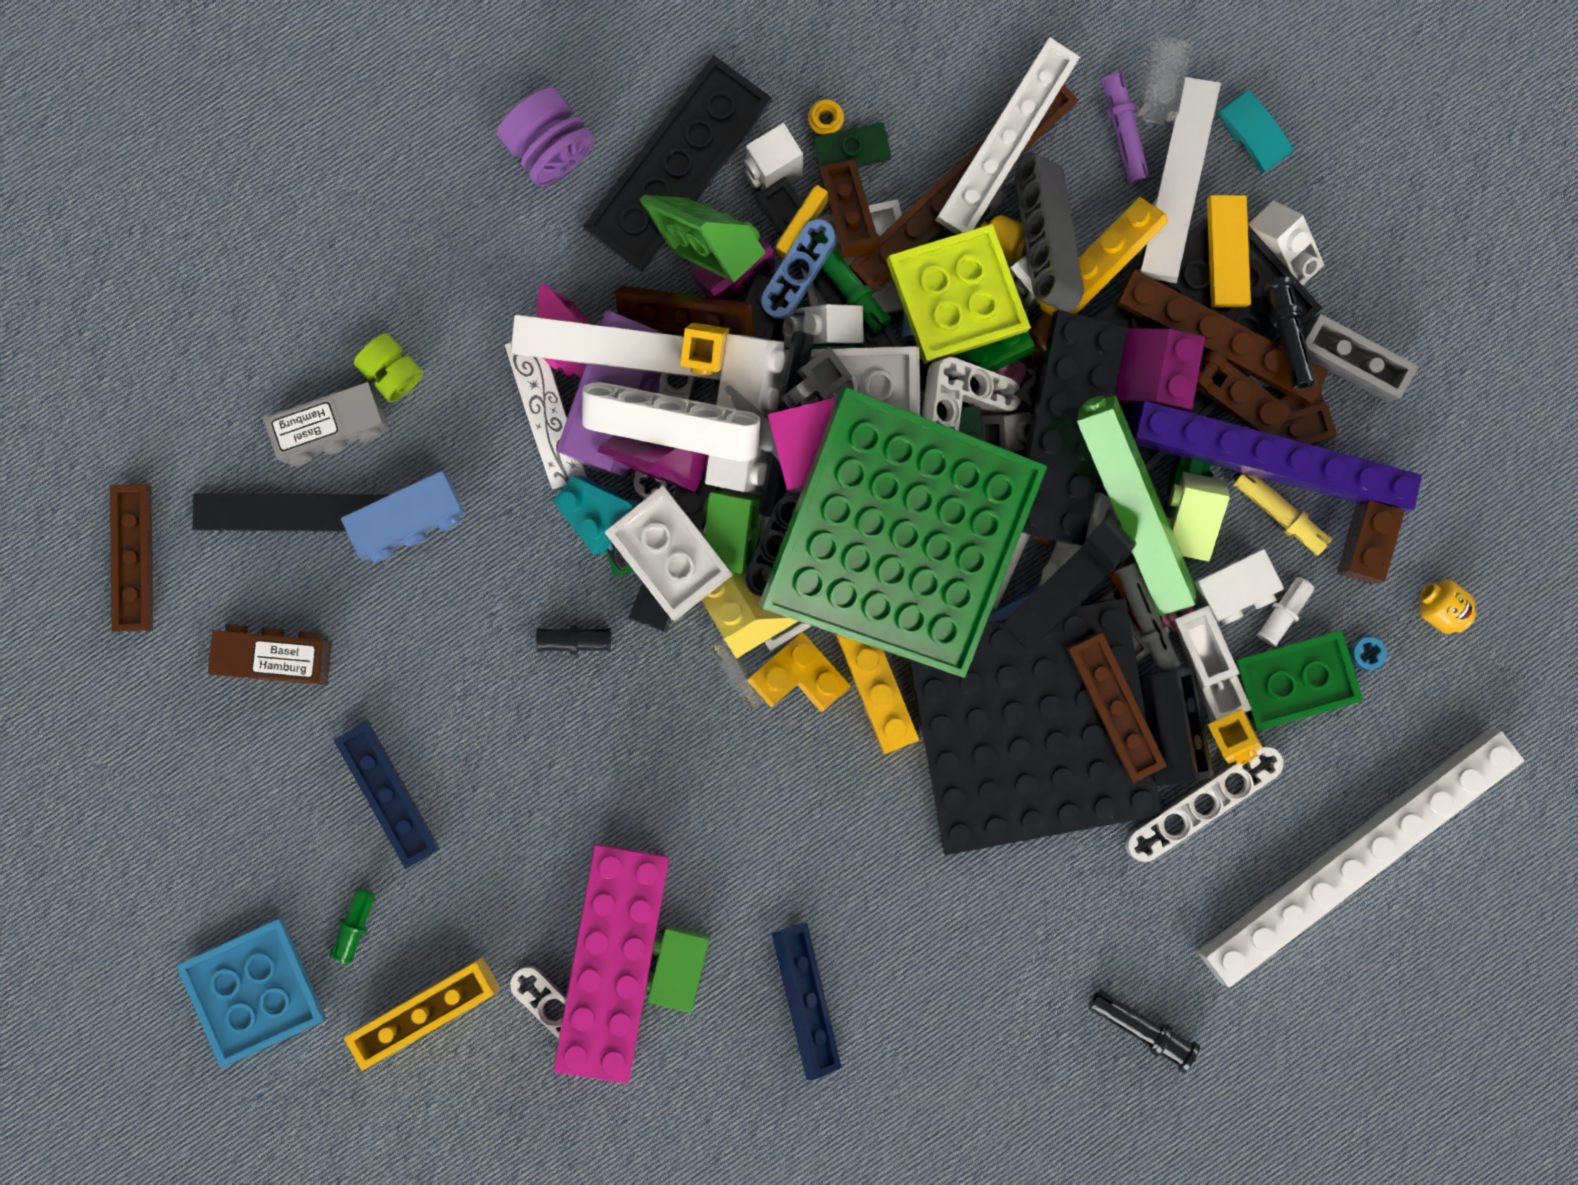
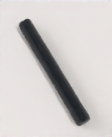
(774, 480)

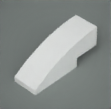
(1212, 664)

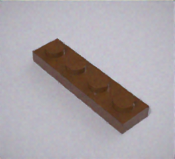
(676, 311)
(131, 558)
(1116, 706)

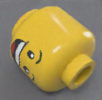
(1447, 606)

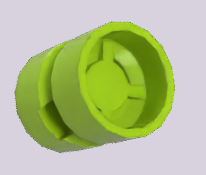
(384, 362)

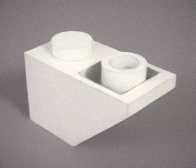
(1289, 240)
(827, 324)

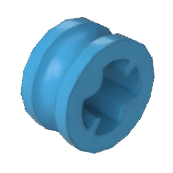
(1378, 657)

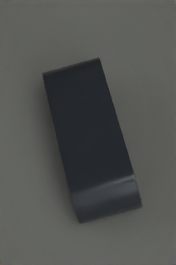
(767, 548)

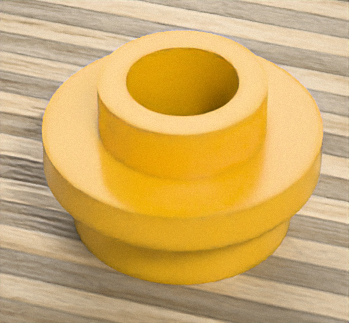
(825, 107)

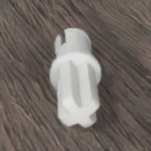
(1286, 611)

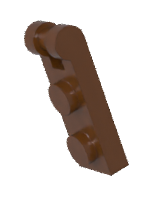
(1240, 395)

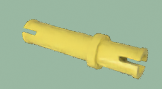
(1294, 521)

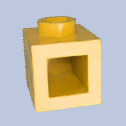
(703, 348)
(1236, 737)

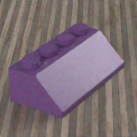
(582, 443)

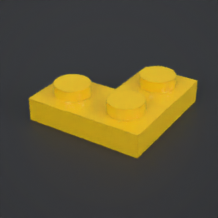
(799, 665)

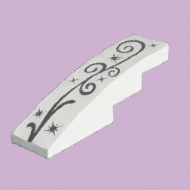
(545, 414)

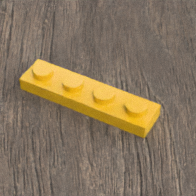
(1116, 248)

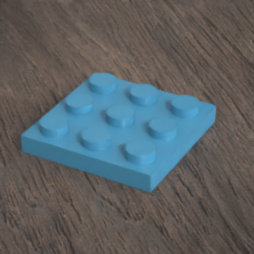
(251, 992)

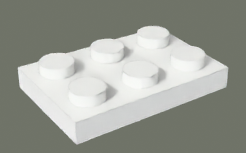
(668, 553)

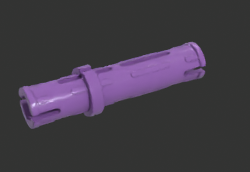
(1121, 113)

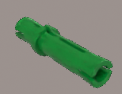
(851, 287)

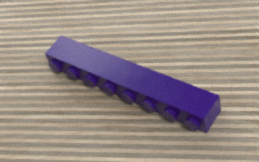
(1271, 456)

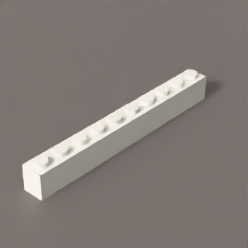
(1360, 857)

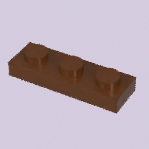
(849, 208)

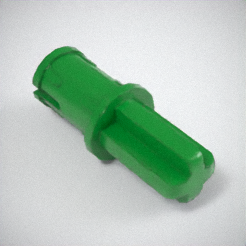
(352, 926)

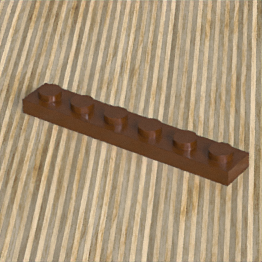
(1238, 344)

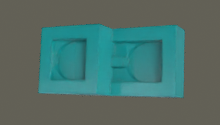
(1256, 129)

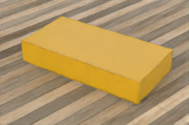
(808, 211)

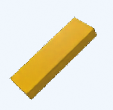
(1228, 251)

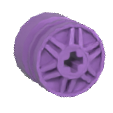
(545, 136)

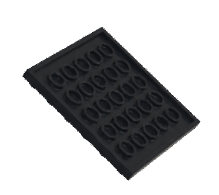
(1020, 741)

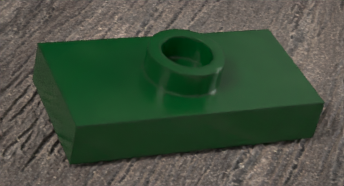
(864, 144)

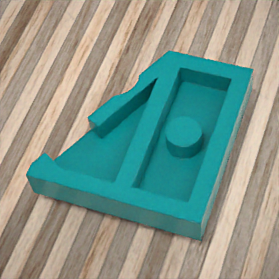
(592, 510)

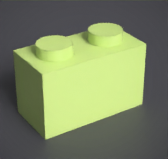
(1197, 513)

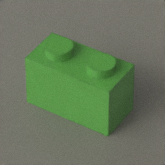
(733, 526)
(677, 969)

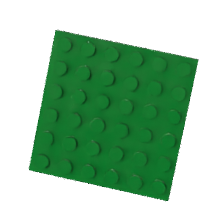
(902, 533)

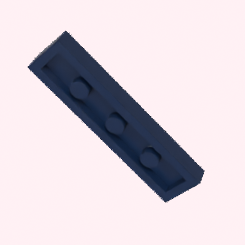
(386, 794)
(806, 1001)

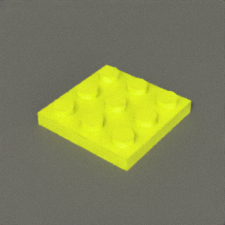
(958, 293)

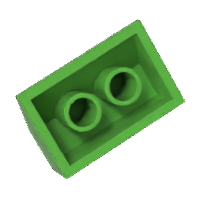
(705, 235)

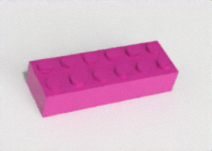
(611, 963)

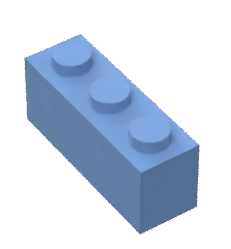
(404, 517)

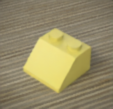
(739, 616)

